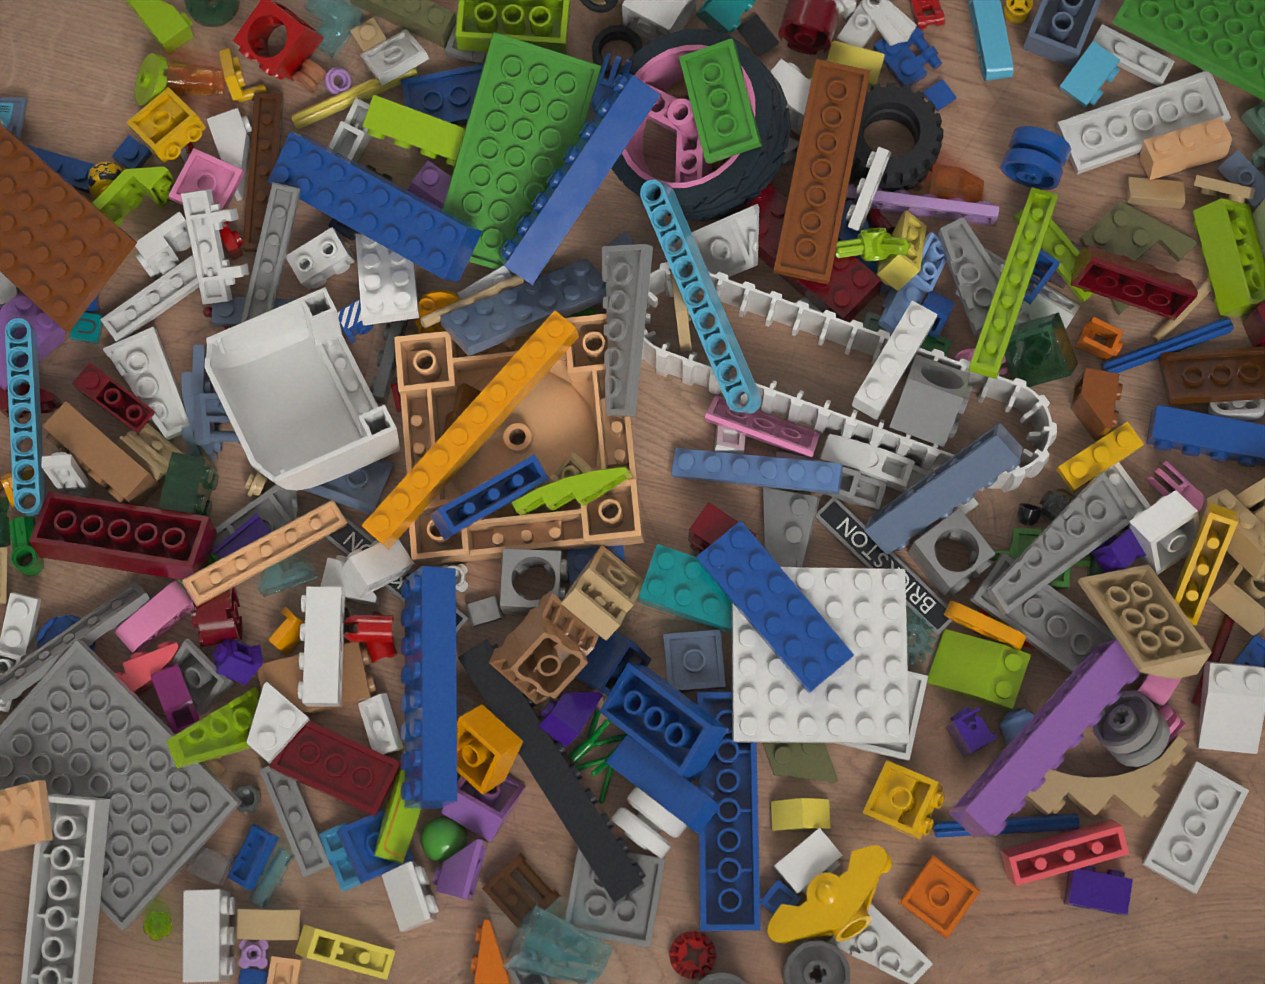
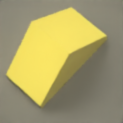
(800, 814)

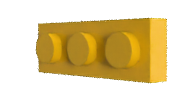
(1100, 456)

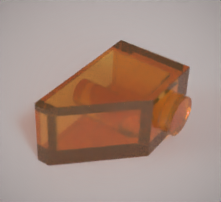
(954, 182)

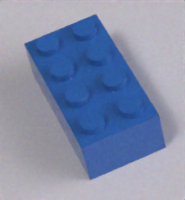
(663, 720)

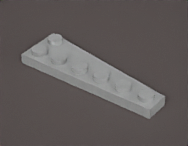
(627, 281)
(1073, 534)

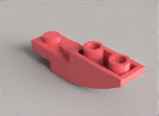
(143, 664)

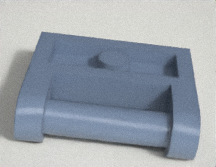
(210, 410)

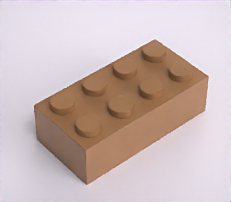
(100, 456)

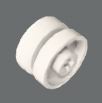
(648, 823)

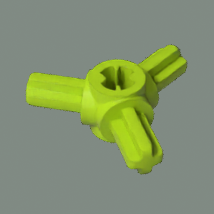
(872, 245)

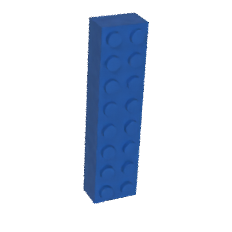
(578, 177)
(376, 207)
(429, 688)
(731, 837)

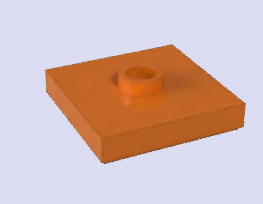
(939, 897)

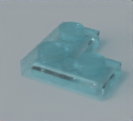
(338, 20)

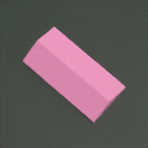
(764, 428)

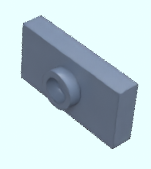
(1241, 171)

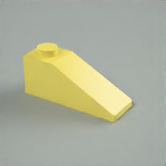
(900, 269)
(345, 952)

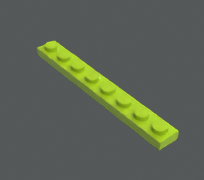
(1013, 283)

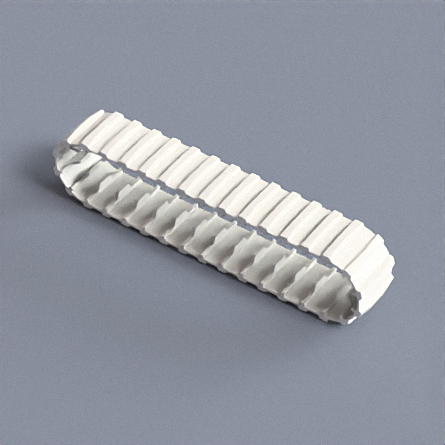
(853, 336)

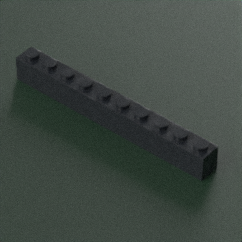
(556, 778)

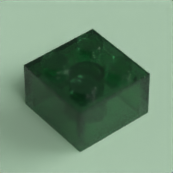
(1040, 351)
(189, 485)

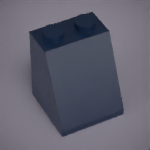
(608, 662)

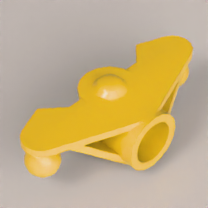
(834, 903)

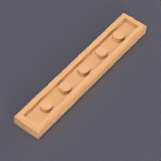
(264, 552)

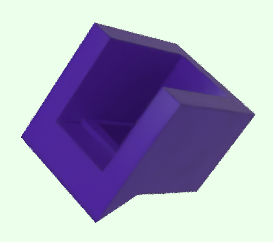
(1118, 552)
(237, 660)

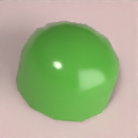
(443, 838)

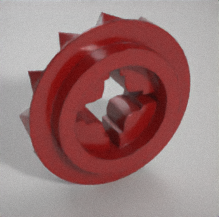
(706, 959)

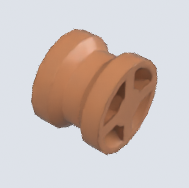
(309, 75)

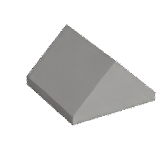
(200, 676)

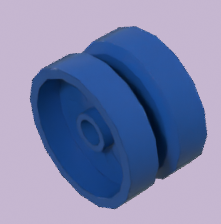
(1035, 157)

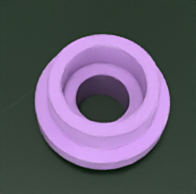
(343, 75)

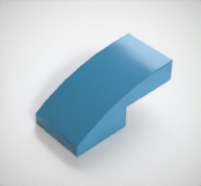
(338, 858)

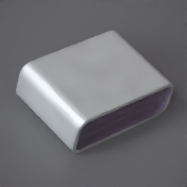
(484, 611)

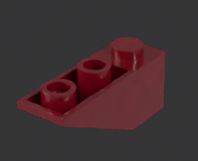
(113, 398)

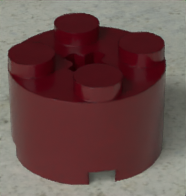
(809, 25)
(218, 619)

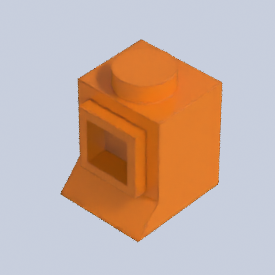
(1103, 330)

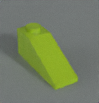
(164, 23)

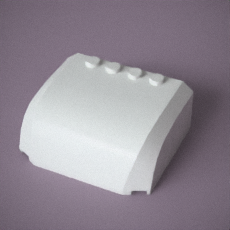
(298, 395)

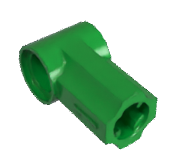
(21, 531)

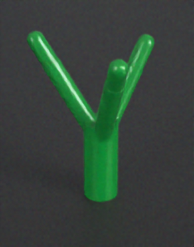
(590, 741)
(602, 765)

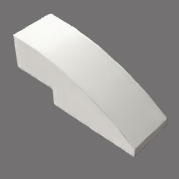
(350, 136)

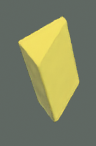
(857, 57)

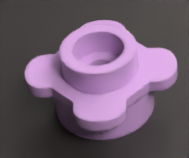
(259, 960)

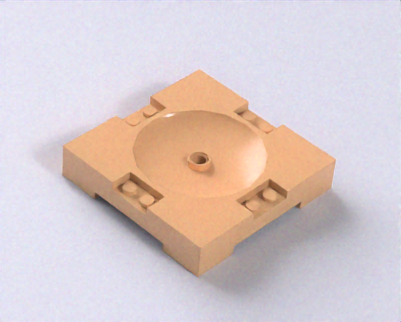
(557, 417)

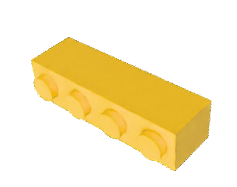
(1204, 560)

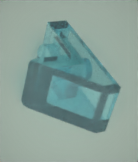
(277, 579)

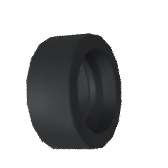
(611, 33)

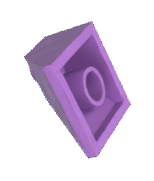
(461, 871)

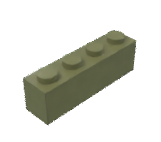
(417, 16)

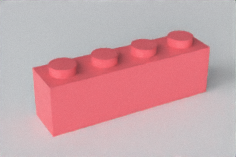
(1064, 852)

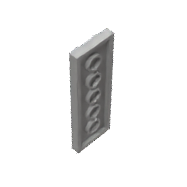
(1047, 620)

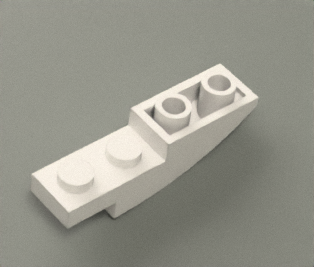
(873, 462)
(17, 634)

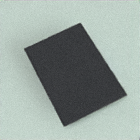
(757, 35)

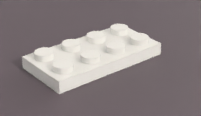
(385, 283)
(1195, 827)

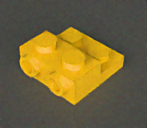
(166, 125)
(904, 800)

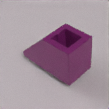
(175, 698)

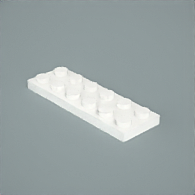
(1121, 127)

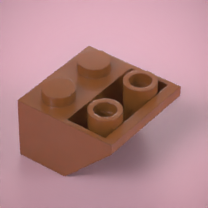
(1095, 401)

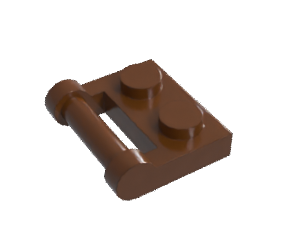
(511, 897)

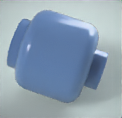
(1014, 722)

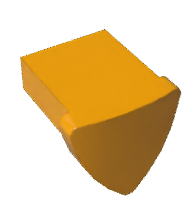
(7, 482)
(288, 634)

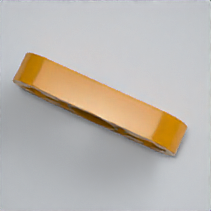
(985, 625)

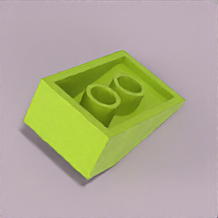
(978, 669)

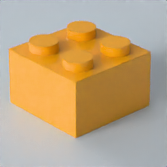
(485, 749)

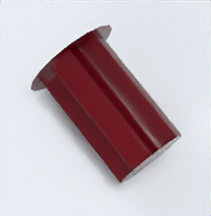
(878, 220)

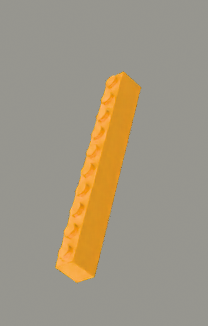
(471, 430)

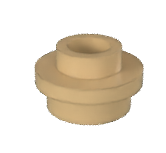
(255, 483)

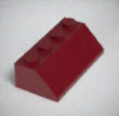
(1132, 282)

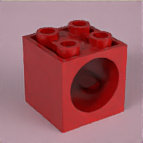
(256, 31)

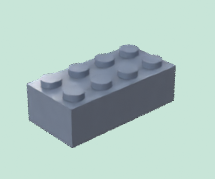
(1061, 29)

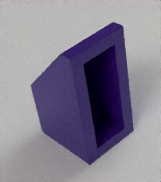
(568, 715)

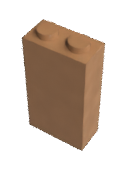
(356, 686)

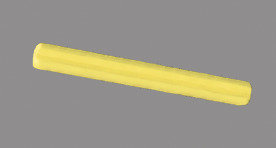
(345, 99)

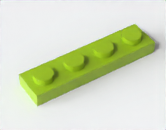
(1063, 250)

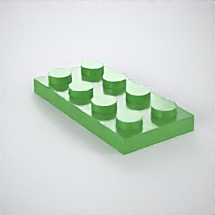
(720, 101)

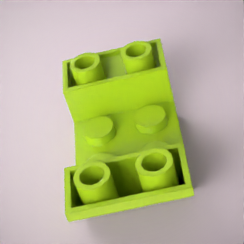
(129, 189)

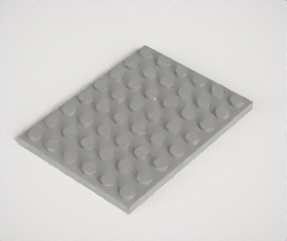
(102, 741)

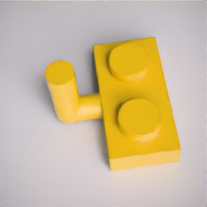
(234, 78)

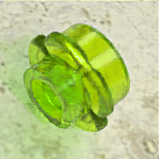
(154, 918)

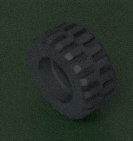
(918, 117)

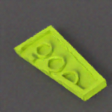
(217, 734)

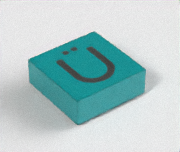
(87, 328)

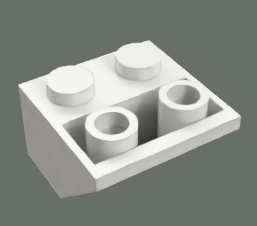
(409, 896)

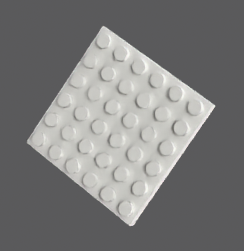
(859, 700)

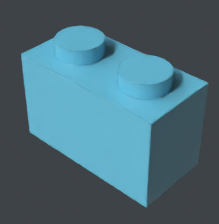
(1090, 74)

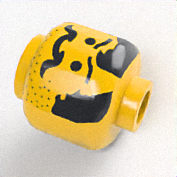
(102, 176)

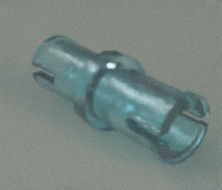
(272, 877)

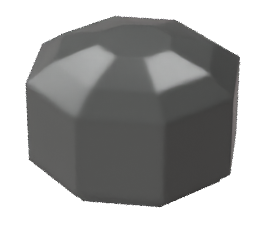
(250, 798)

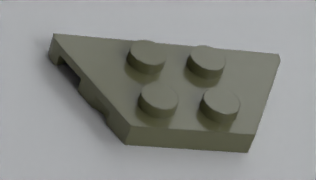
(801, 761)

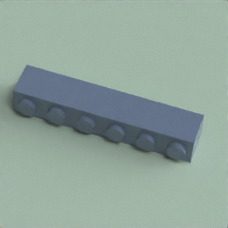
(944, 489)

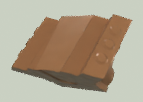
(545, 650)

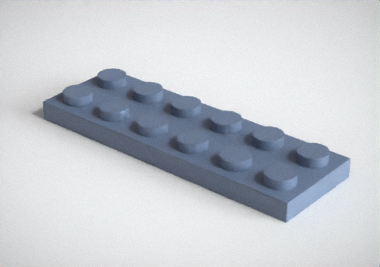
(524, 307)

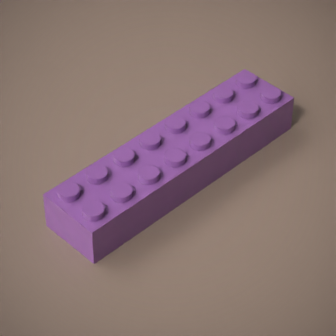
(1045, 740)

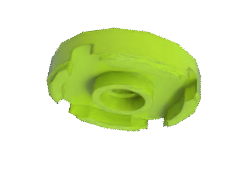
(150, 79)

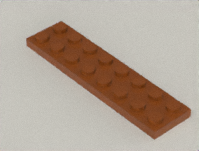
(821, 171)

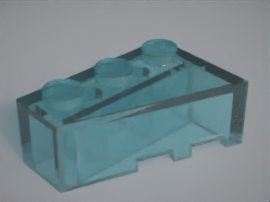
(556, 949)

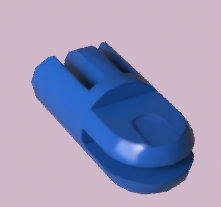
(603, 85)

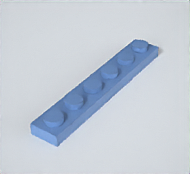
(757, 470)

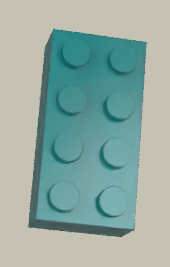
(684, 589)

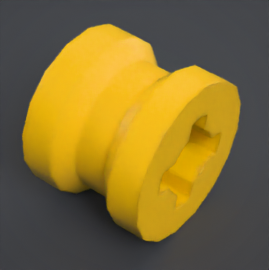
(1017, 17)

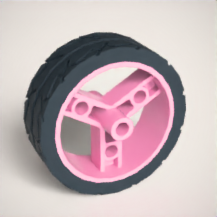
(744, 175)

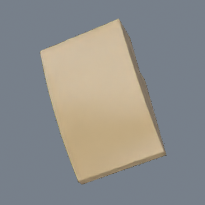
(603, 592)

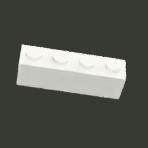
(894, 360)
(322, 646)

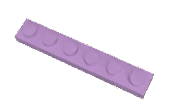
(930, 206)

